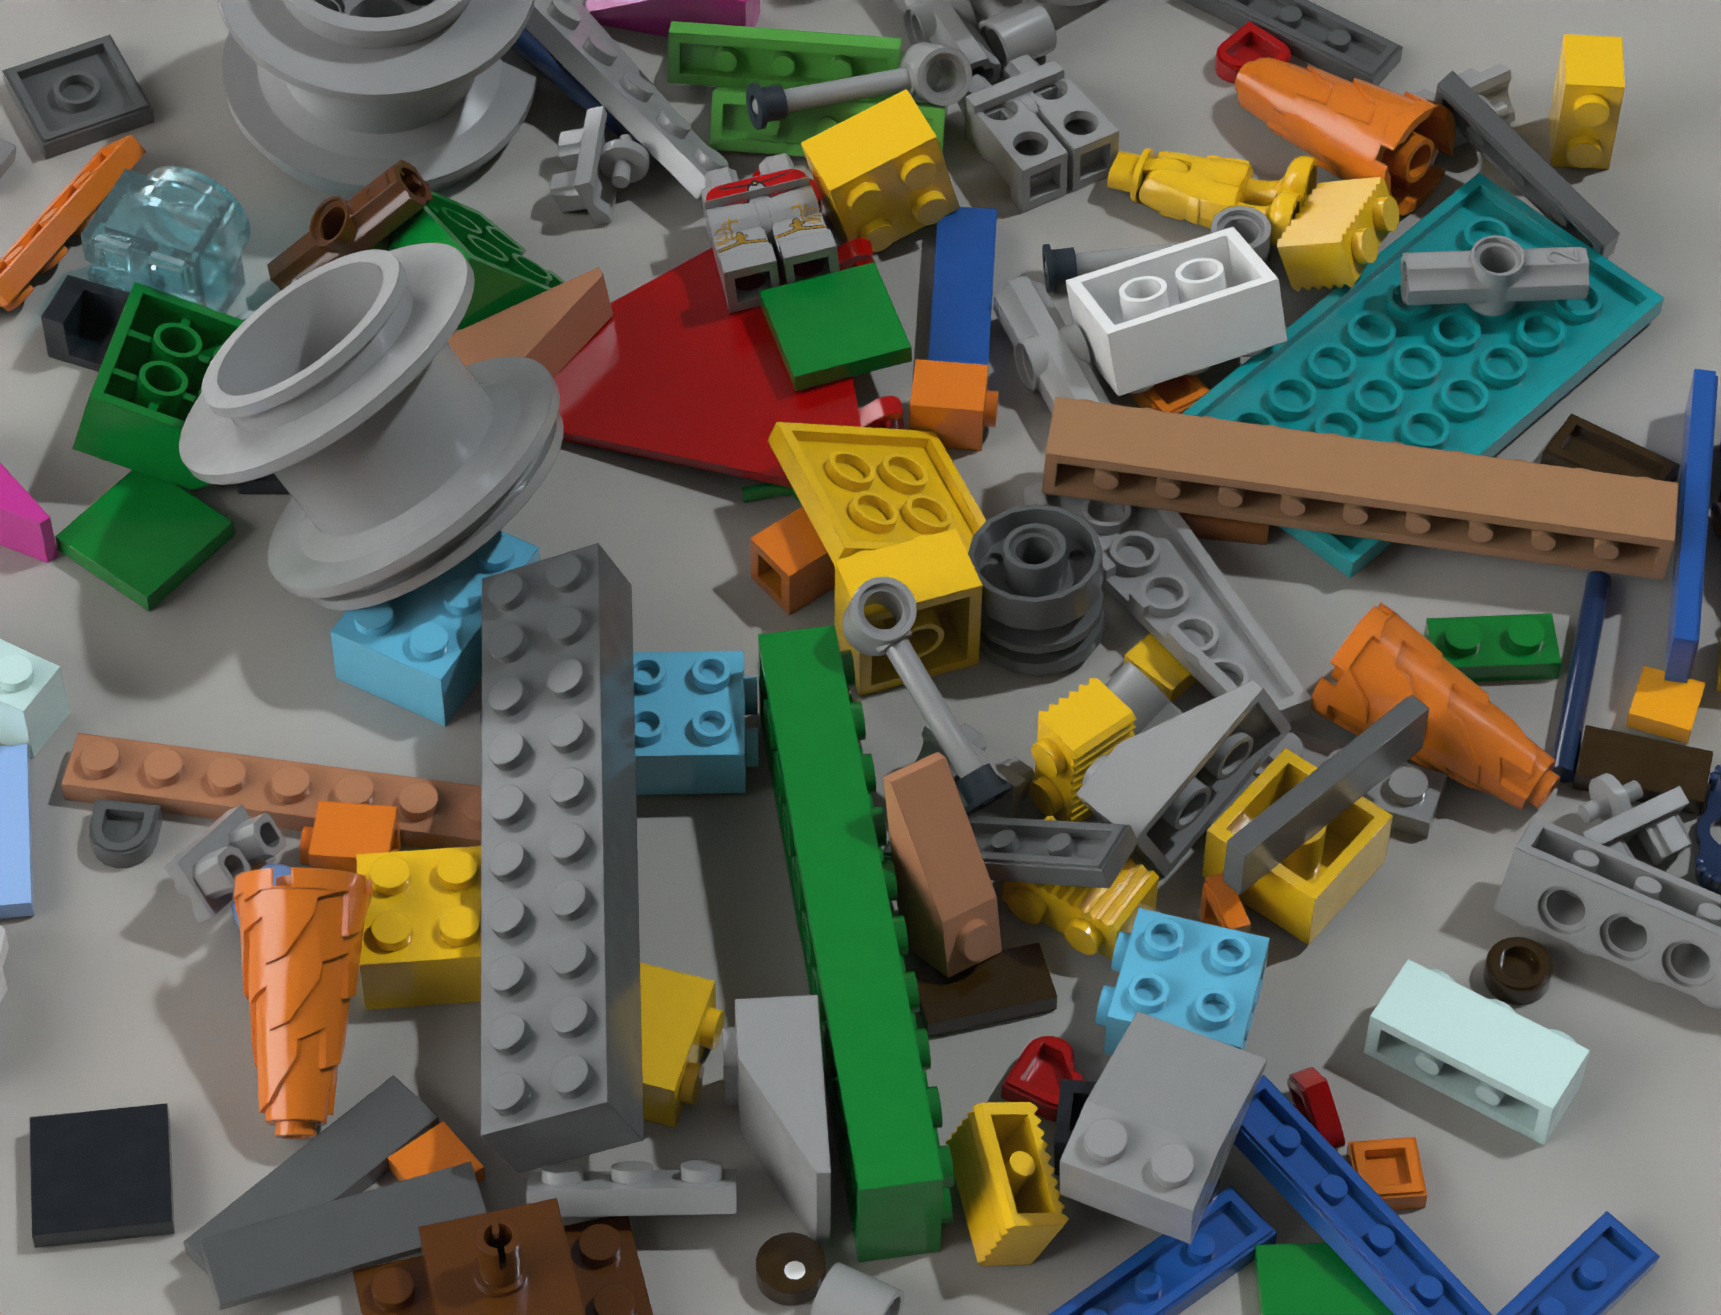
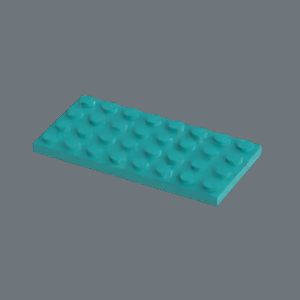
(1434, 370)

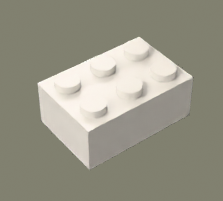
(1177, 311)

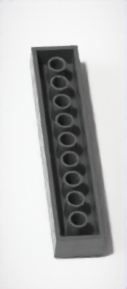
(559, 863)

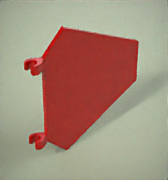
(702, 384)

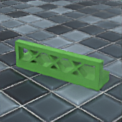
(771, 56)
(734, 131)

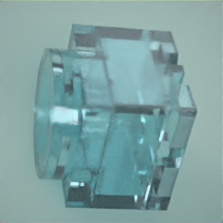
(171, 235)

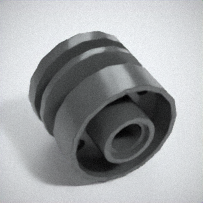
(1039, 589)

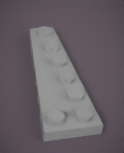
(623, 90)
(1183, 599)

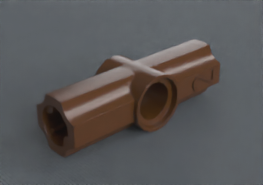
(355, 224)

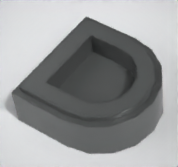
(124, 832)

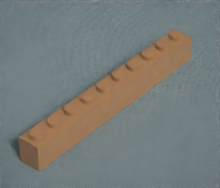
(1361, 488)

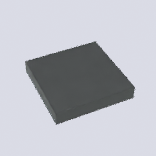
(78, 96)

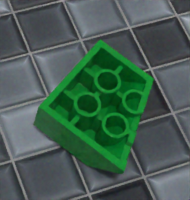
(497, 260)
(152, 383)

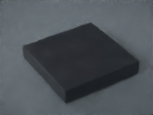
(101, 1175)

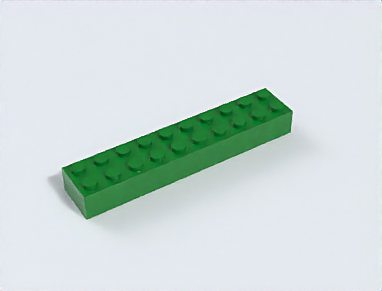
(853, 946)

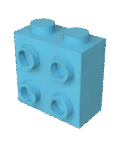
(693, 722)
(1185, 976)

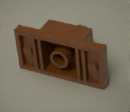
(512, 1265)

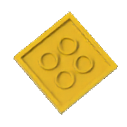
(874, 485)

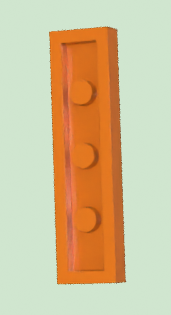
(67, 214)

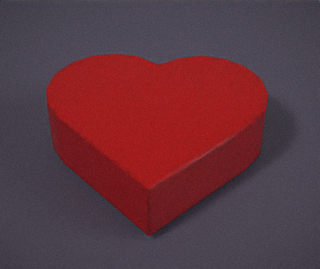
(1247, 45)
(1039, 1074)
(1314, 1100)

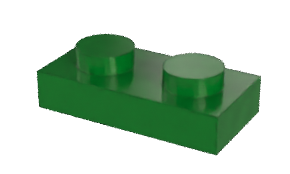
(1498, 646)

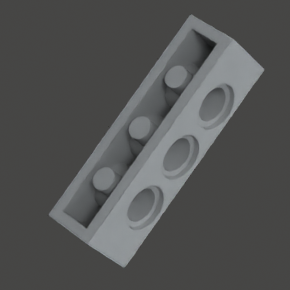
(1610, 891)

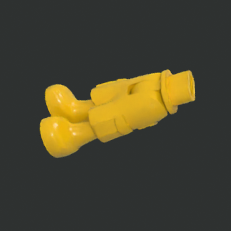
(1202, 186)

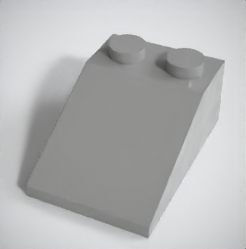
(1184, 772)
(780, 1094)
(1159, 1126)

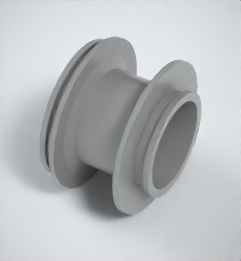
(362, 83)
(374, 425)

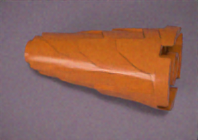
(1352, 126)
(1464, 730)
(299, 977)

